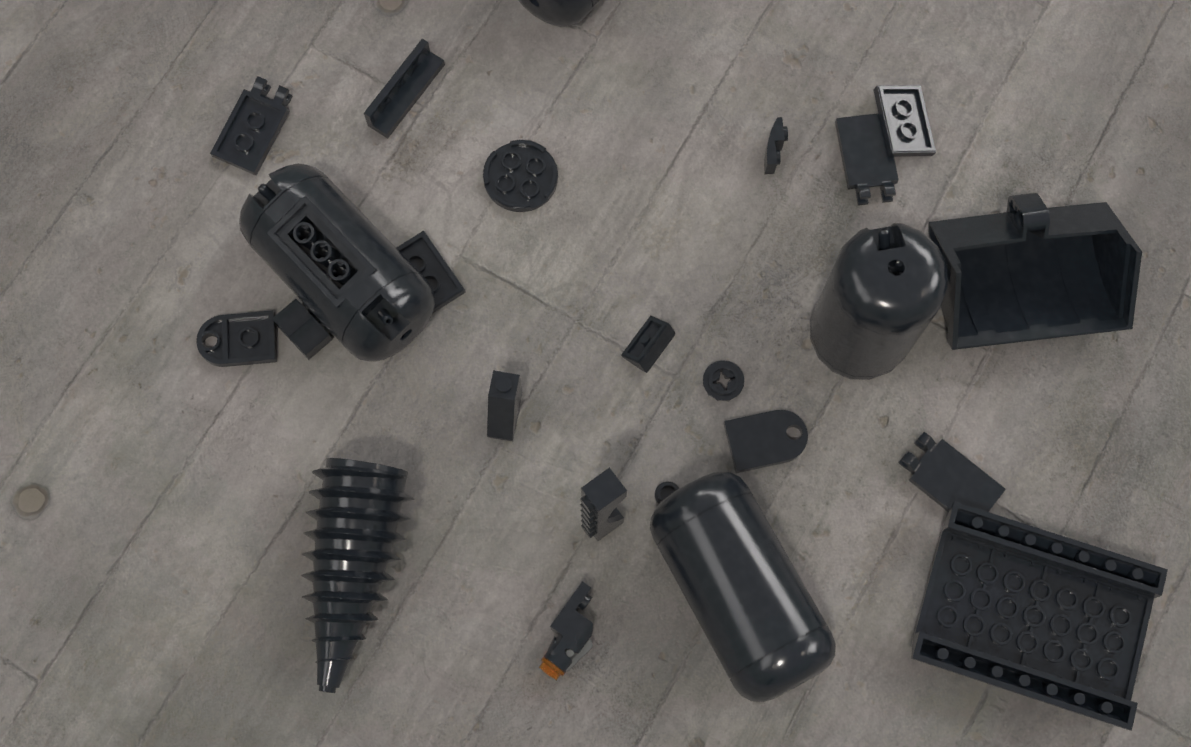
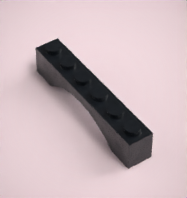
(599, 504)

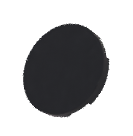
(520, 176)

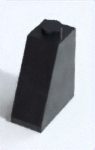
(503, 405)

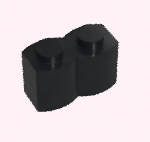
(302, 328)

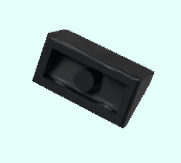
(649, 343)

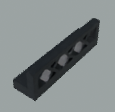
(403, 89)

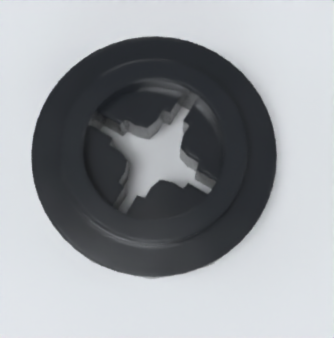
(730, 371)

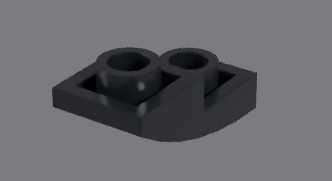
(775, 144)

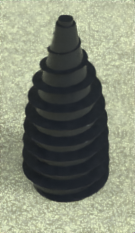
(350, 556)

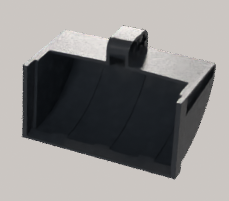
(1036, 273)

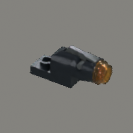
(573, 635)

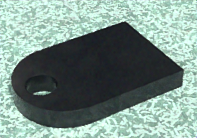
(240, 339)
(763, 439)

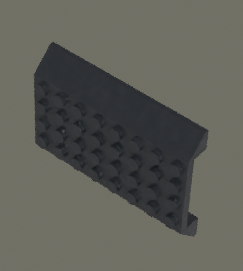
(1037, 614)

